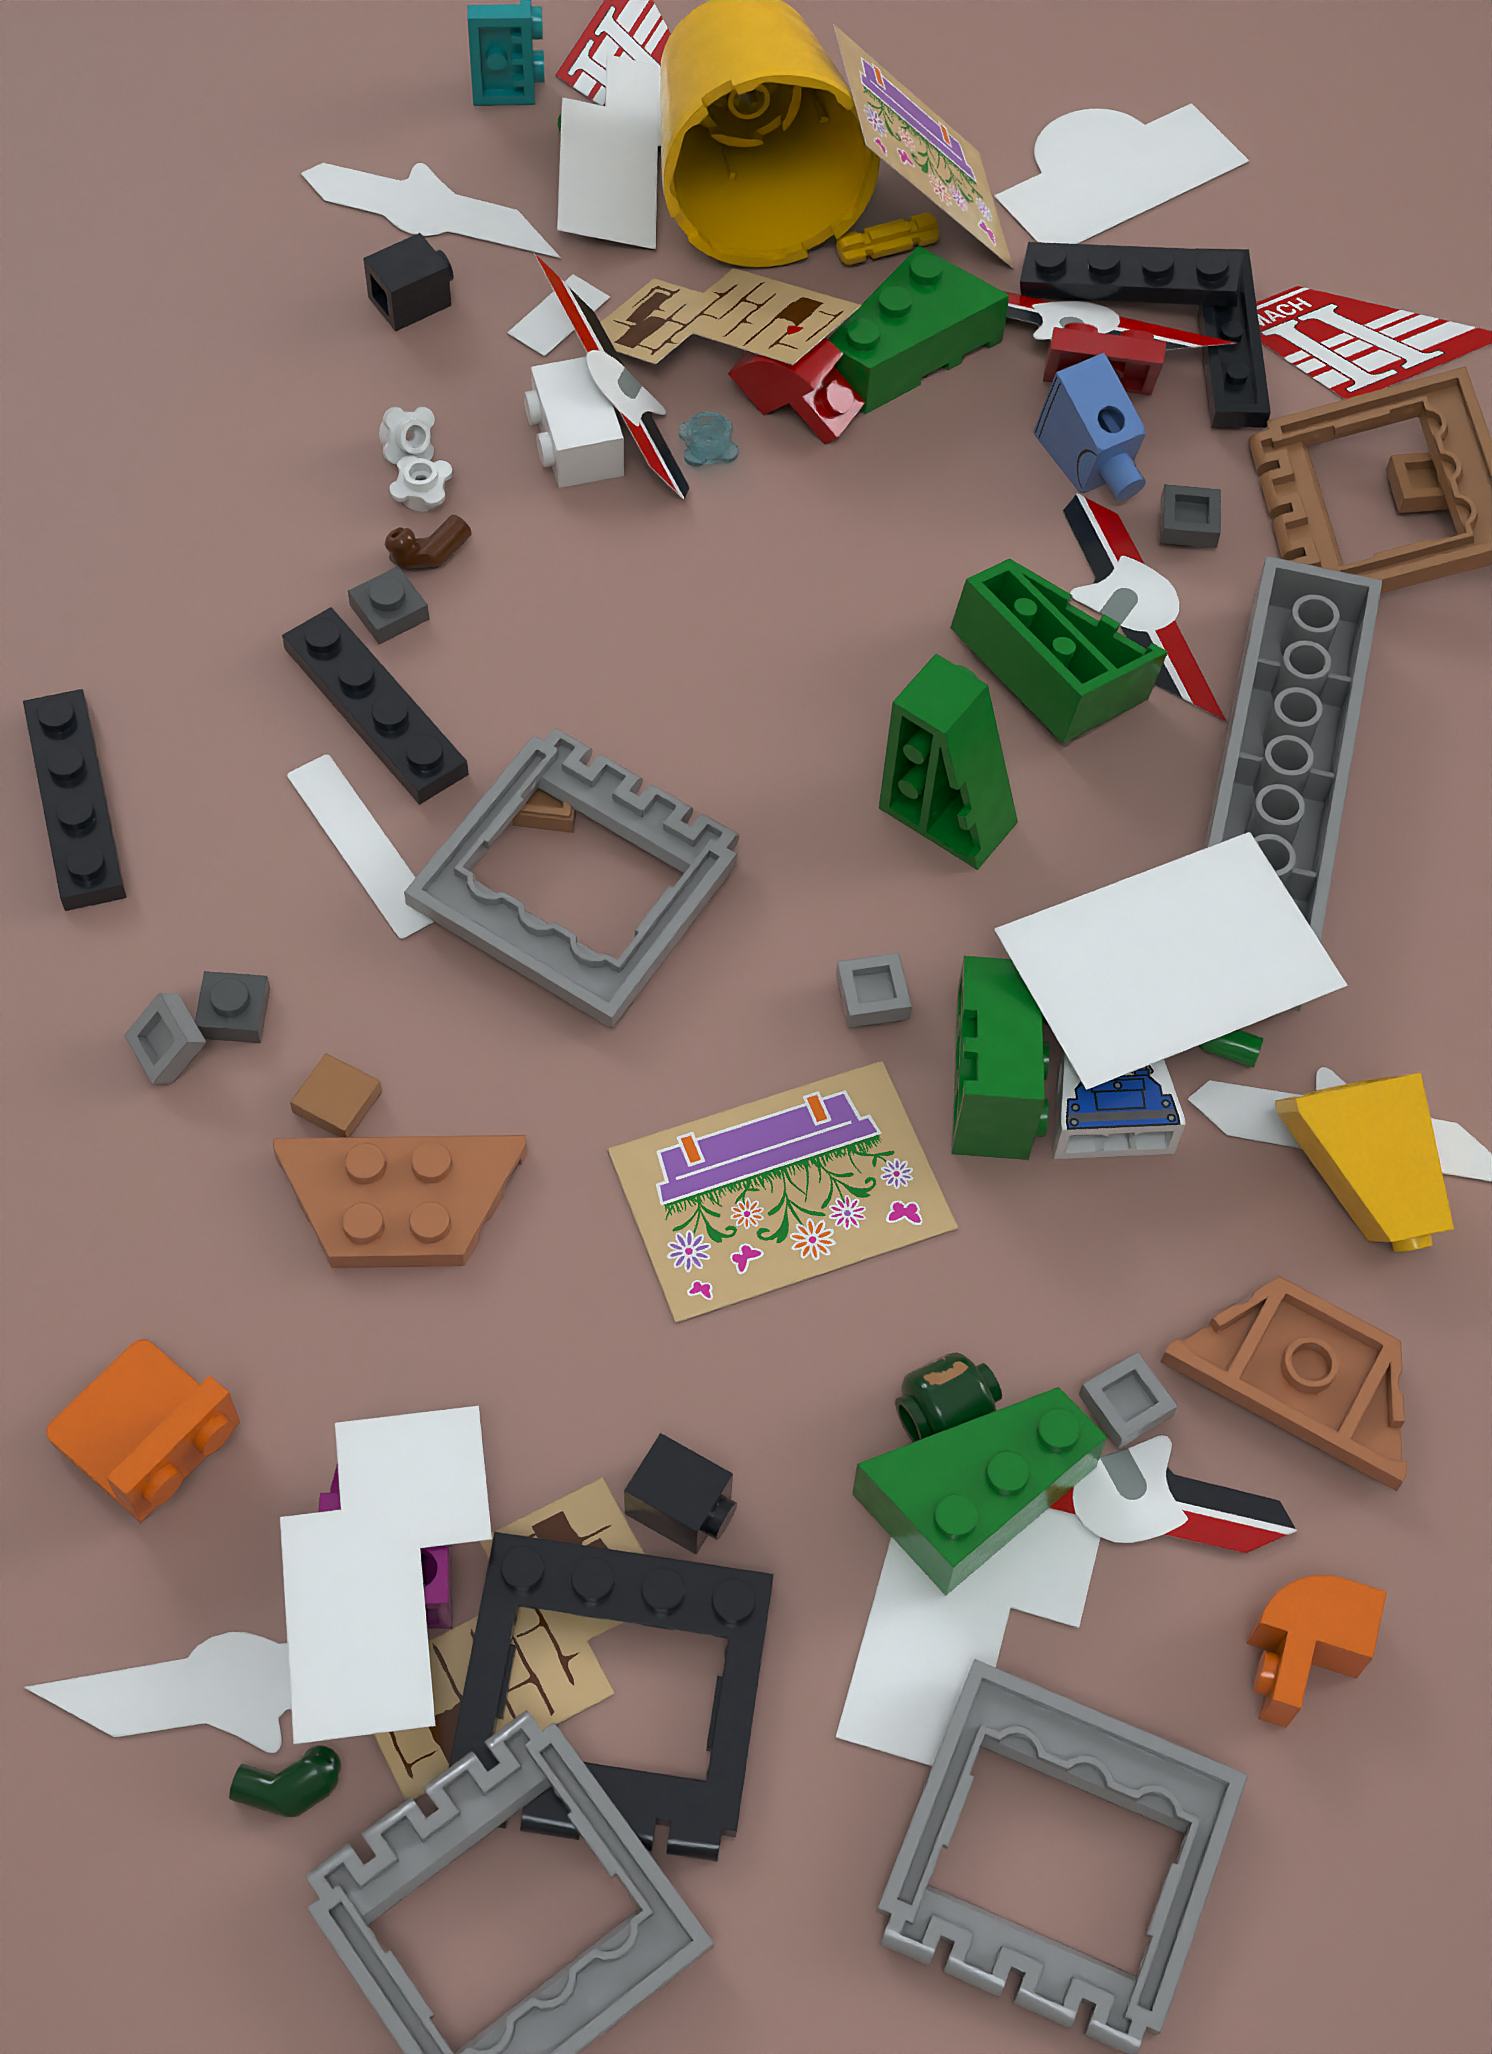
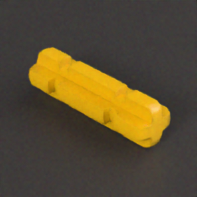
(887, 238)

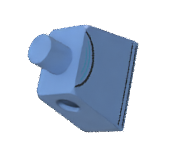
(1092, 428)

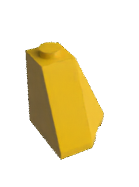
(1376, 1156)

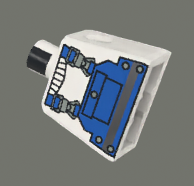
(1117, 1118)

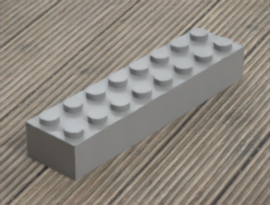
(1296, 723)

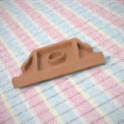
(399, 1196)
(1306, 1373)

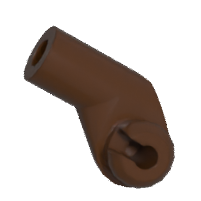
(427, 552)

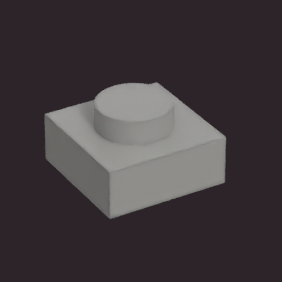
(873, 990)
(165, 1038)
(1128, 1400)

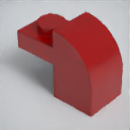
(809, 386)

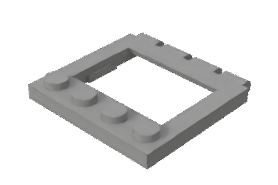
(549, 952)
(1101, 1759)
(409, 1849)

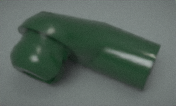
(291, 1790)

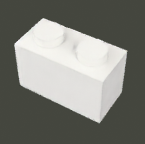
(575, 422)

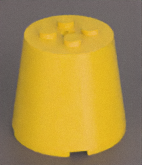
(759, 135)

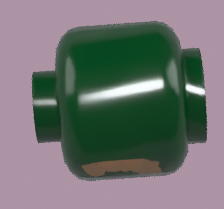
(946, 1395)

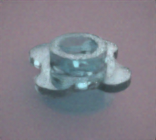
(708, 439)

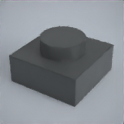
(1190, 516)
(388, 605)
(232, 1006)

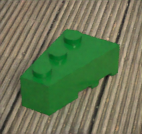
(916, 324)
(1052, 653)
(948, 763)
(998, 1063)
(978, 1483)

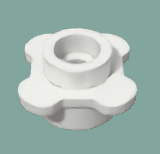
(394, 430)
(420, 483)

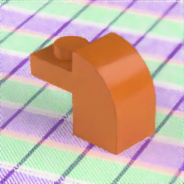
(1314, 1623)

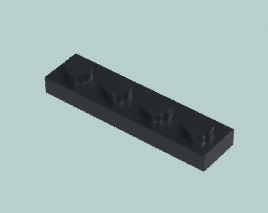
(1132, 274)
(1237, 370)
(375, 705)
(74, 800)

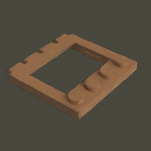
(1459, 451)

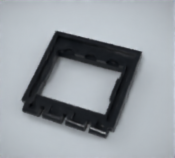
(642, 1592)

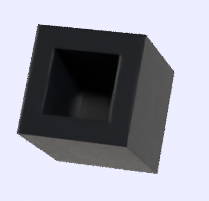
(408, 281)
(680, 1495)

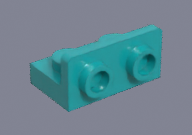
(503, 53)

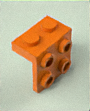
(143, 1427)

